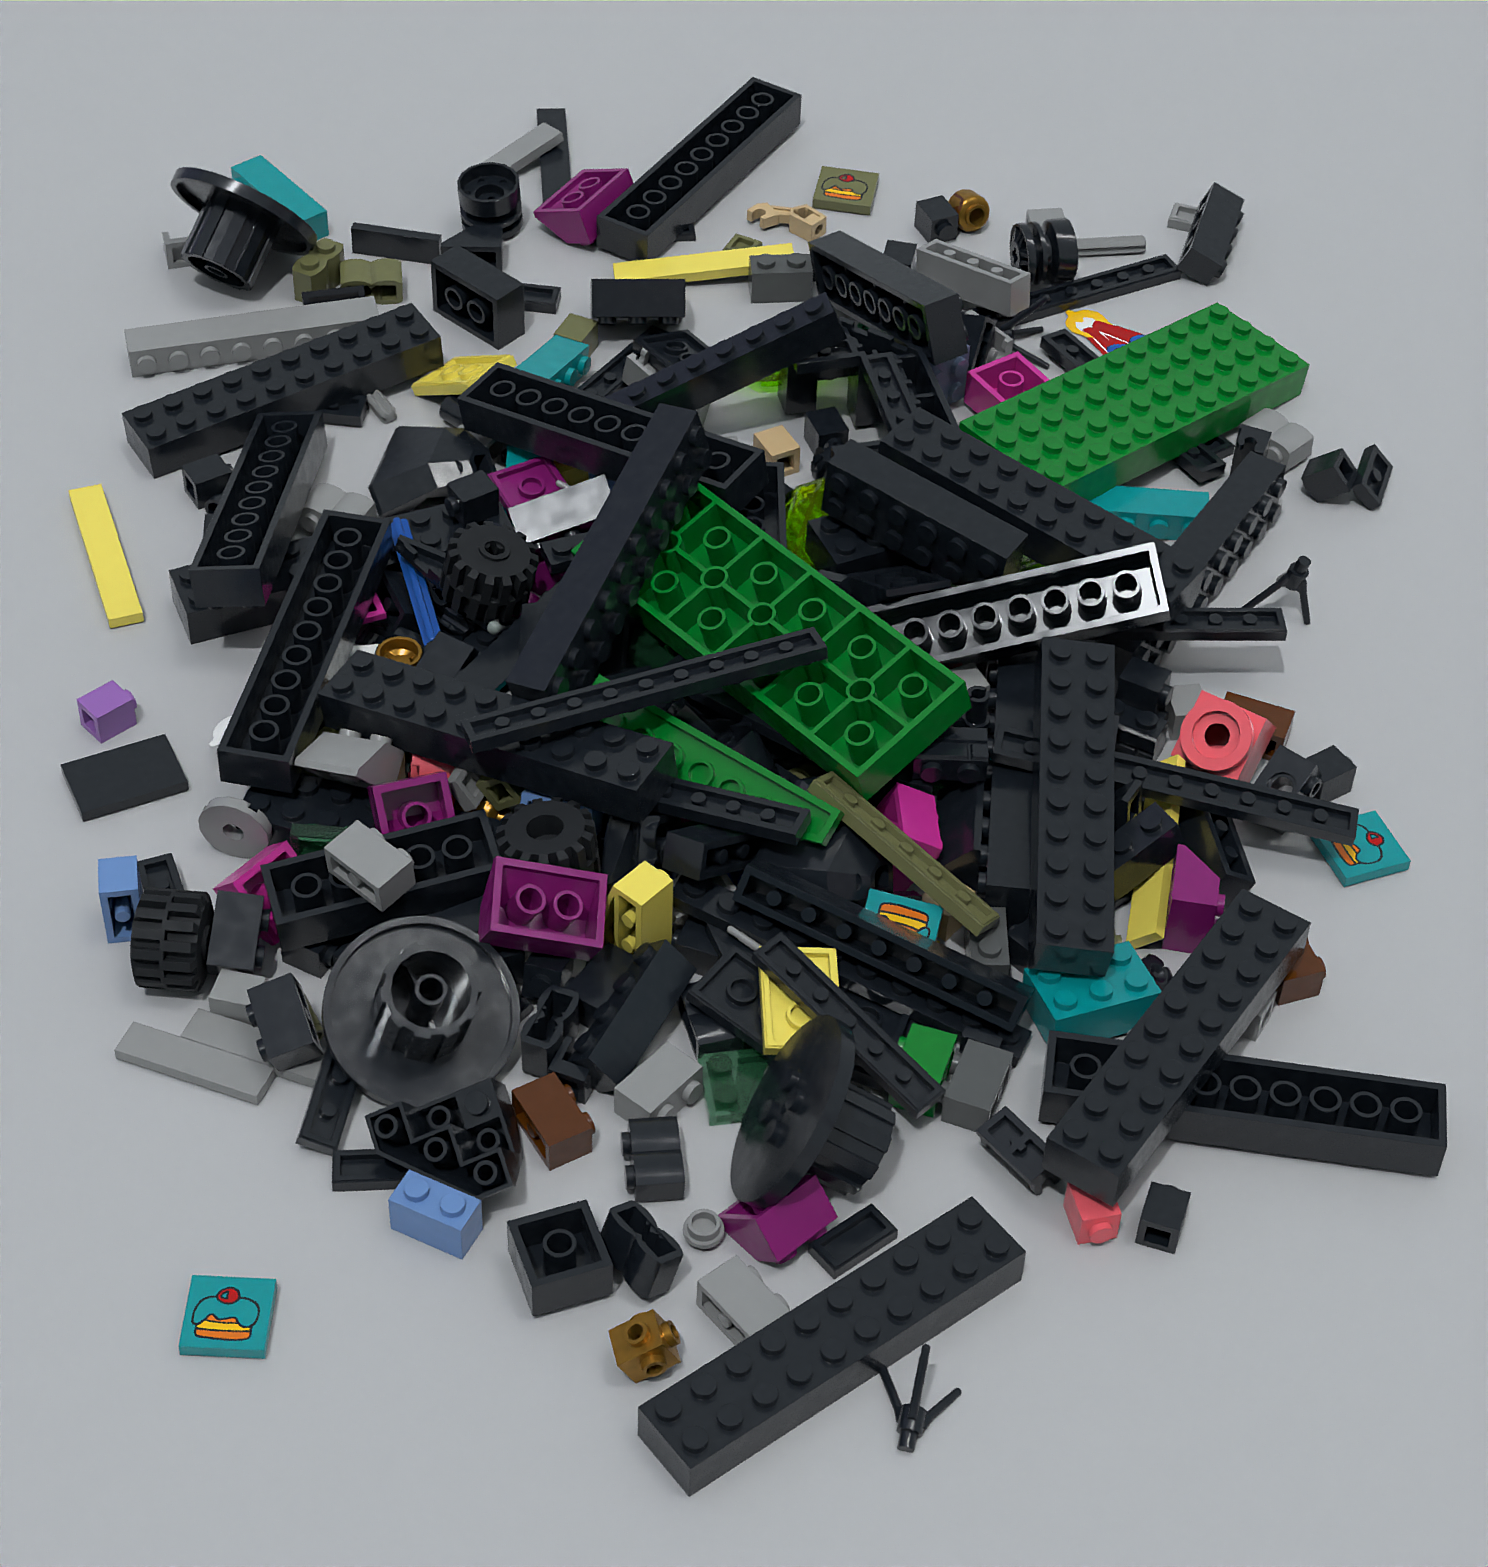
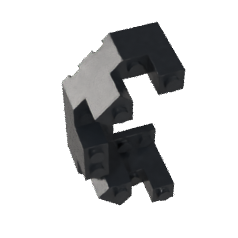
(883, 380)

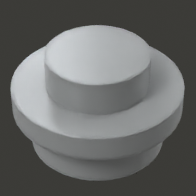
(703, 1229)

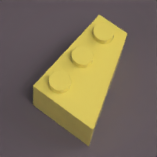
(639, 908)

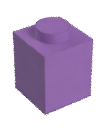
(107, 711)

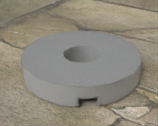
(217, 827)

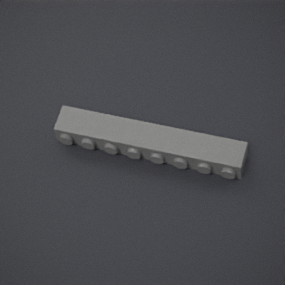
(238, 336)

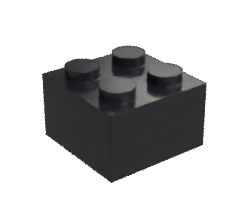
(560, 1257)

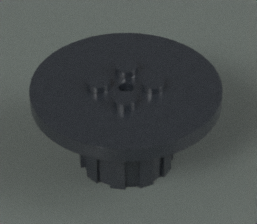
(236, 227)
(419, 1010)
(810, 1120)

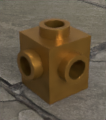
(645, 1345)

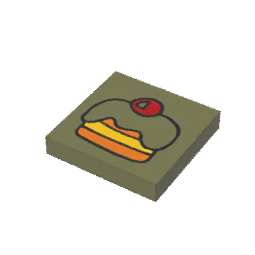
(845, 190)

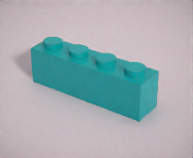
(270, 181)
(559, 361)
(1154, 510)

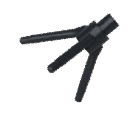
(1008, 329)
(1292, 579)
(913, 1417)

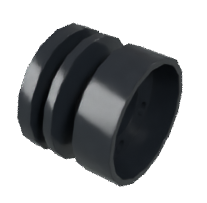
(490, 197)
(1045, 250)

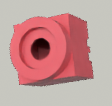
(1223, 738)

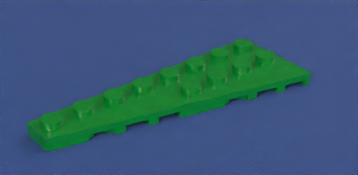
(716, 765)

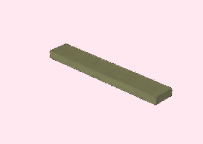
(905, 854)

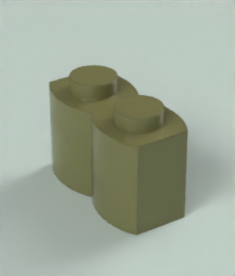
(319, 268)
(380, 278)

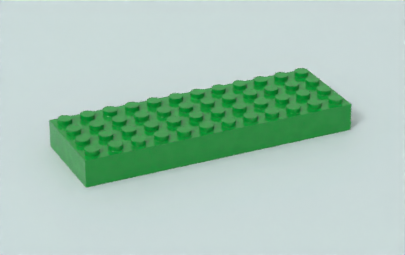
(1143, 402)
(850, 714)

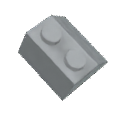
(352, 759)

